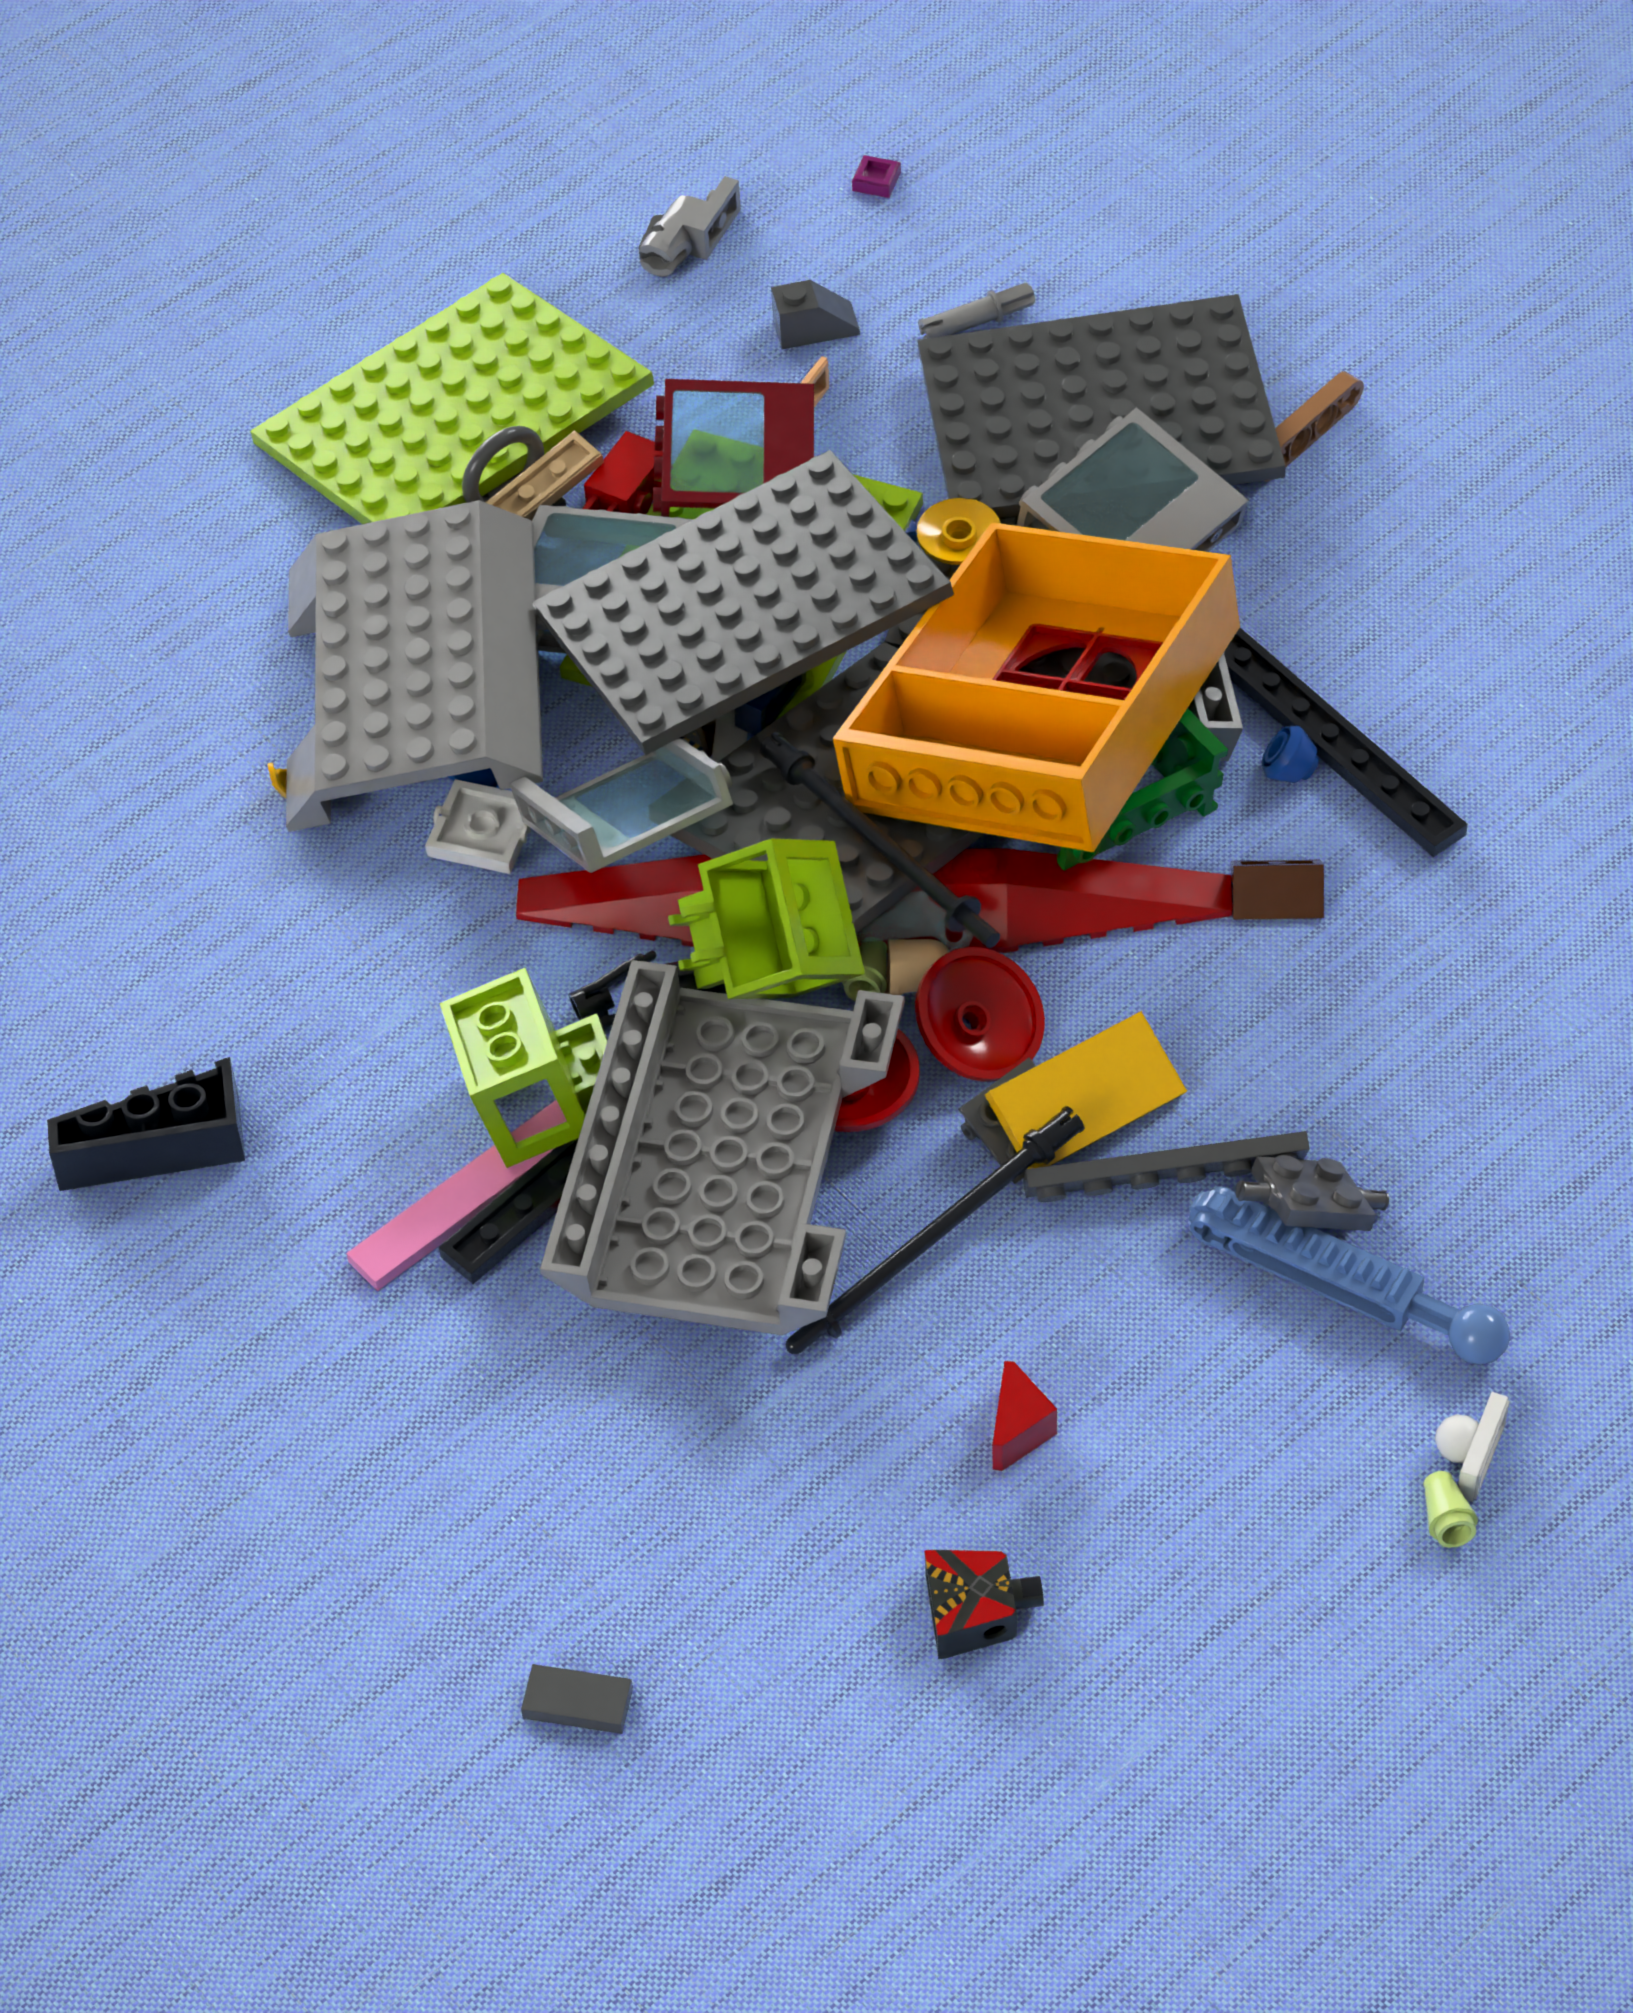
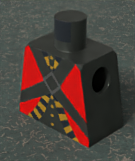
(975, 1599)

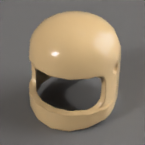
(909, 961)

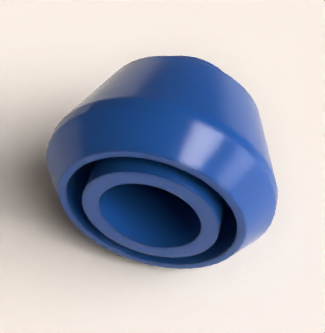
(1290, 756)

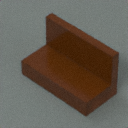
(1278, 889)

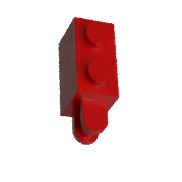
(625, 477)

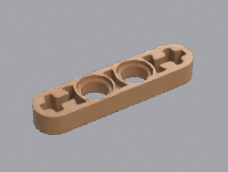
(1318, 415)

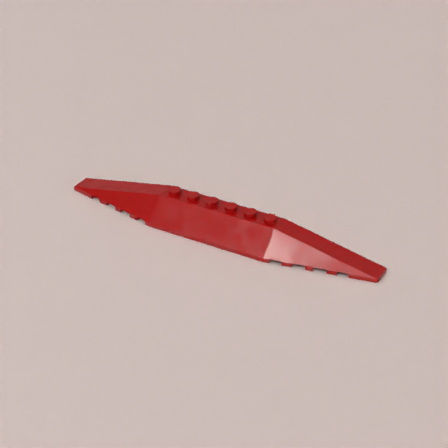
(1018, 890)

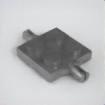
(1312, 1193)

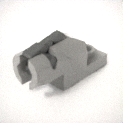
(689, 228)

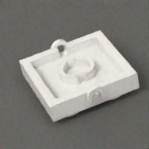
(478, 828)

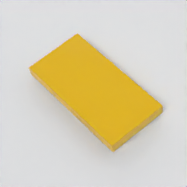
(1103, 1081)

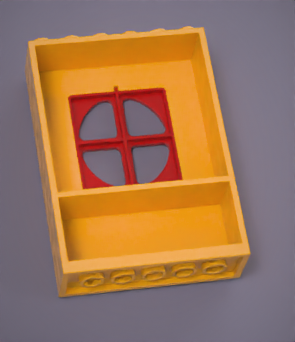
(1026, 755)

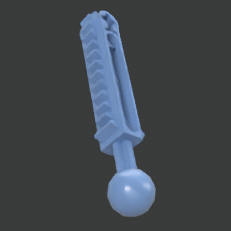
(1343, 1273)

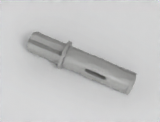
(978, 311)

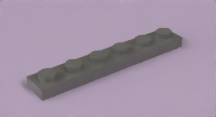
(1146, 1169)

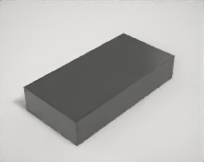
(577, 1698)

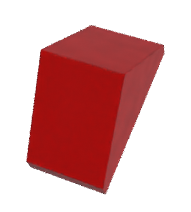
(1023, 1418)

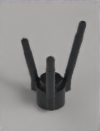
(596, 997)

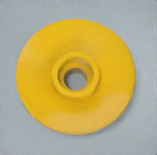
(953, 528)

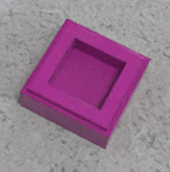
(876, 176)

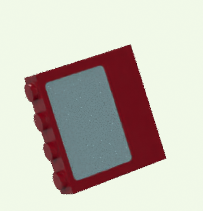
(727, 439)

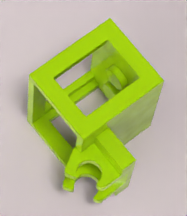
(772, 922)
(511, 1043)

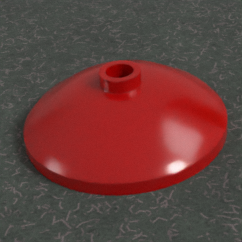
(996, 1001)
(886, 1097)

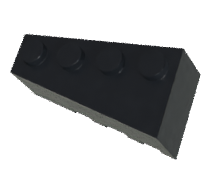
(150, 1131)

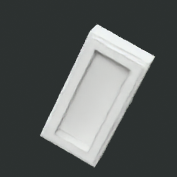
(1473, 1443)

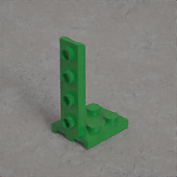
(1191, 775)

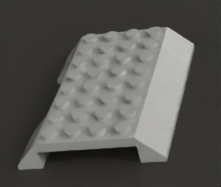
(416, 655)
(712, 1154)

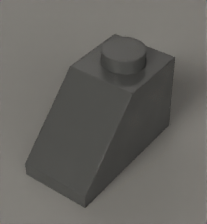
(810, 314)

